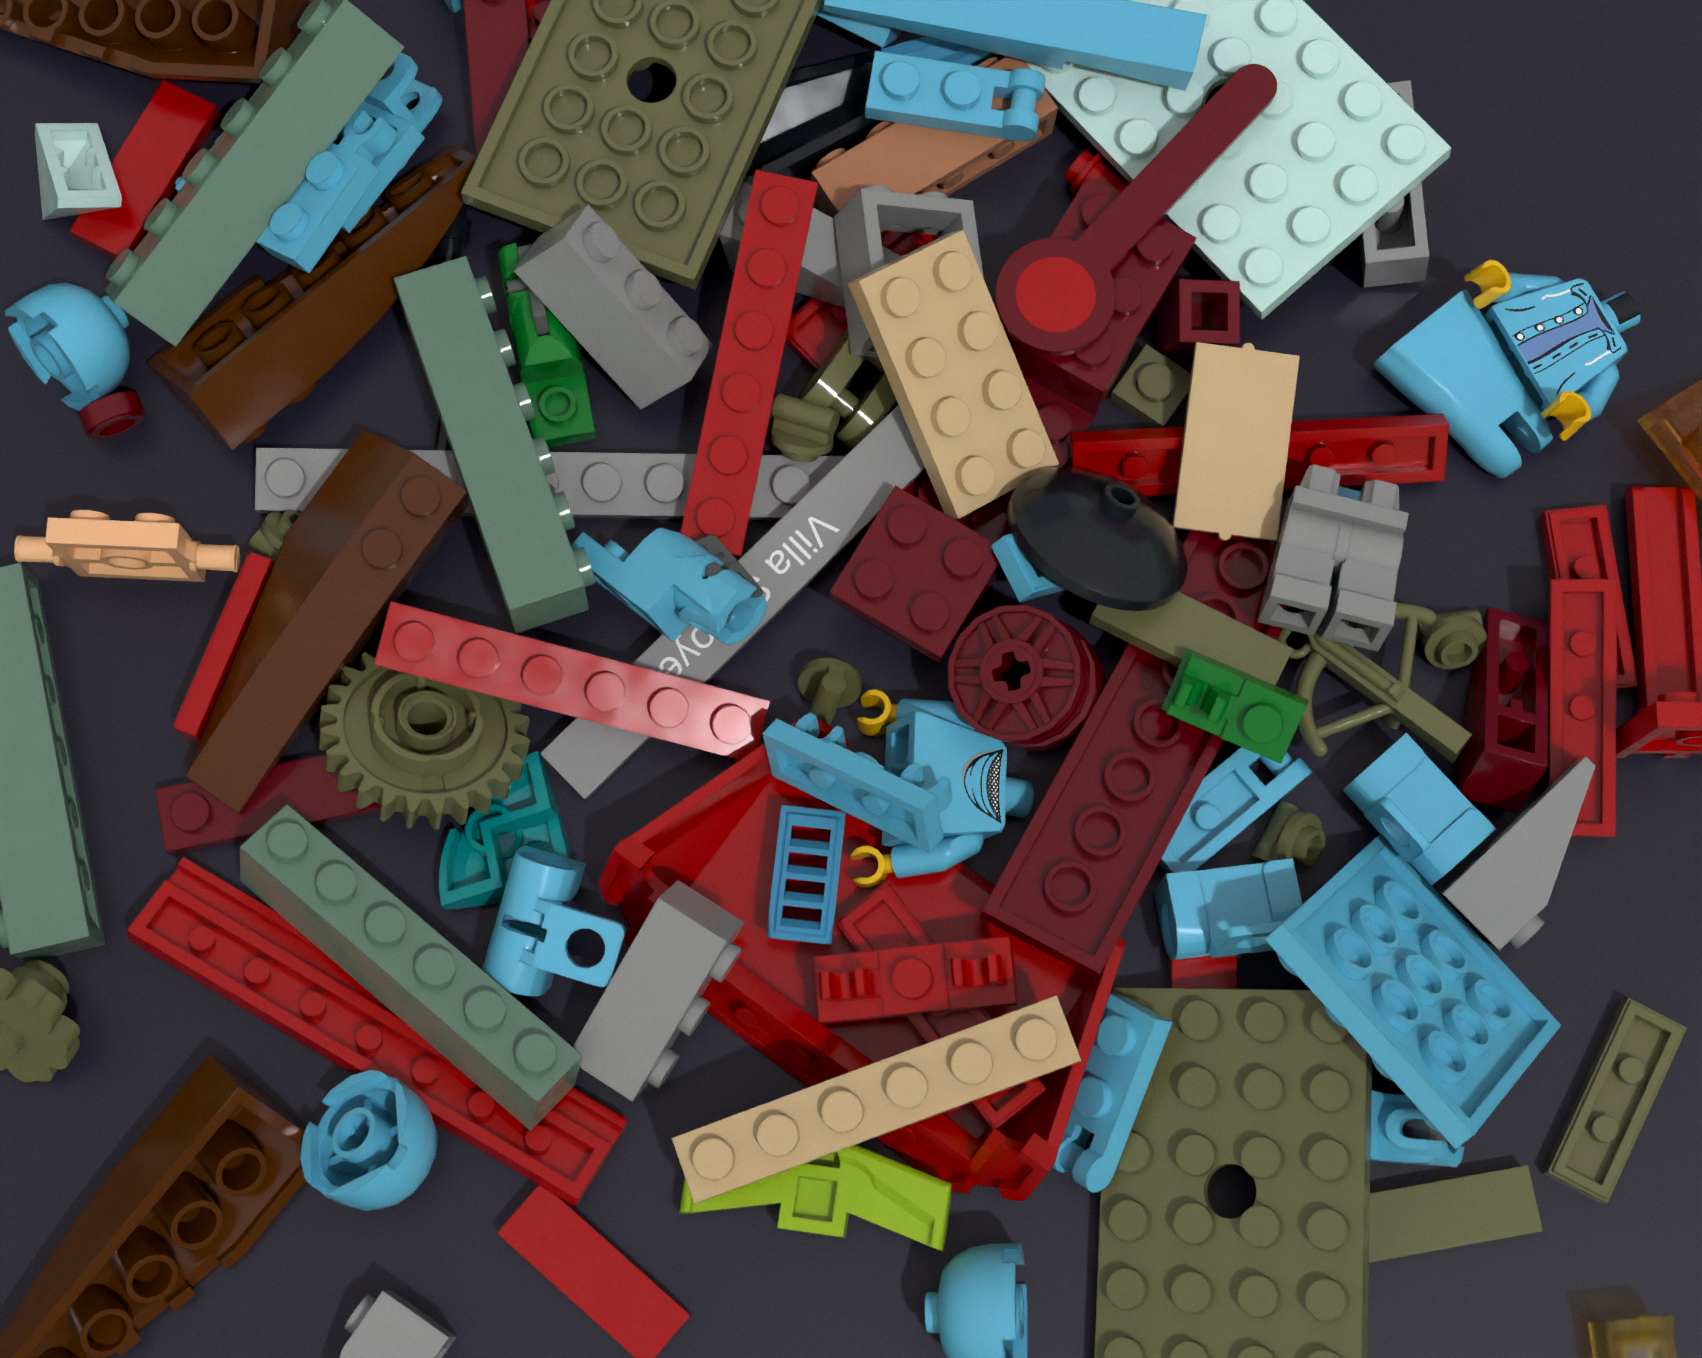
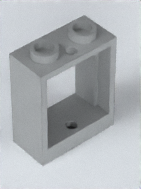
(882, 209)

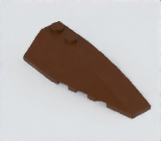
(163, 36)
(283, 335)
(321, 605)
(164, 1219)

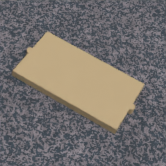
(1235, 441)

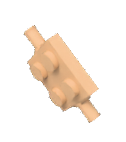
(138, 549)

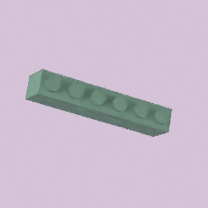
(251, 168)
(492, 444)
(43, 843)
(409, 967)

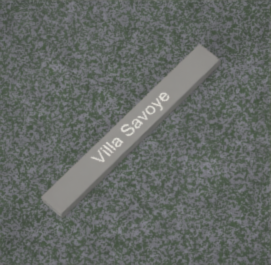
(781, 565)

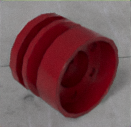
(1054, 695)

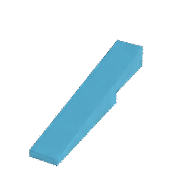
(1106, 35)

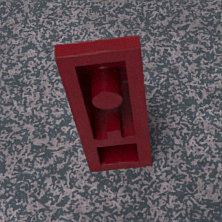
(1506, 713)

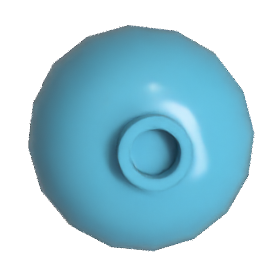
(74, 339)
(370, 1143)
(980, 1305)

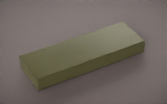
(1195, 626)
(1614, 1100)
(1452, 1213)

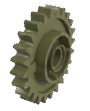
(376, 746)

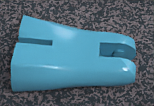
(1460, 371)

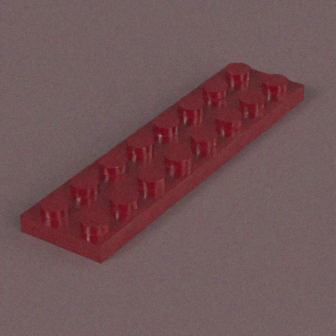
(1123, 783)

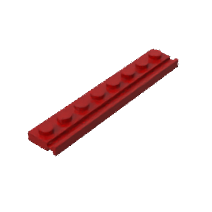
(292, 985)

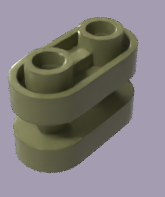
(858, 413)

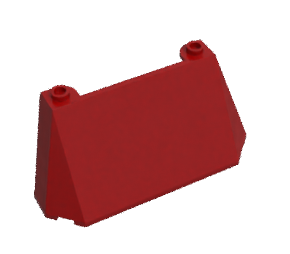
(726, 850)

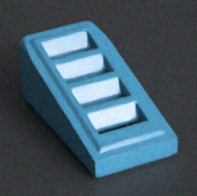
(800, 929)

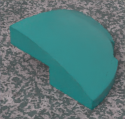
(480, 857)

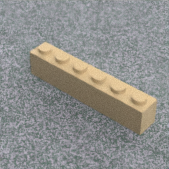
(876, 1099)

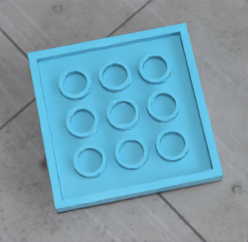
(1415, 989)

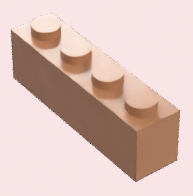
(920, 157)

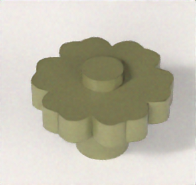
(32, 1029)

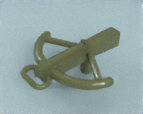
(1393, 697)

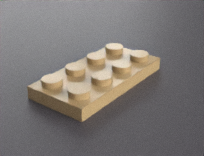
(953, 373)

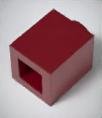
(1198, 313)

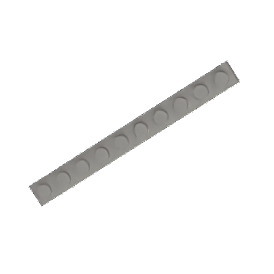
(592, 482)

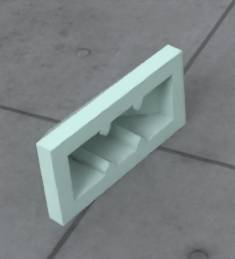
(74, 170)

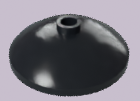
(1098, 538)

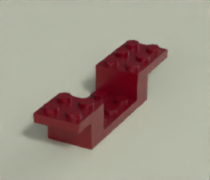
(931, 573)

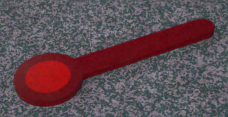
(1061, 291)

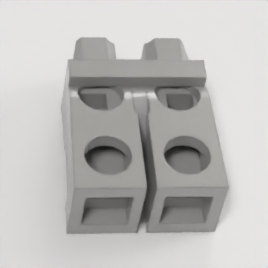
(1343, 538)

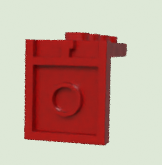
(1666, 623)

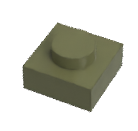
(1152, 388)

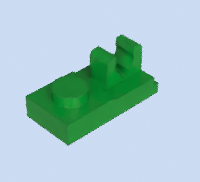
(1234, 705)

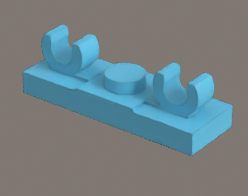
(857, 782)

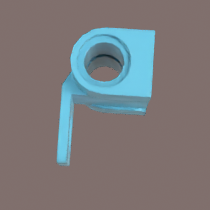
(1418, 810)
(1225, 908)
(537, 923)

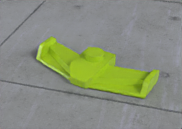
(851, 1181)

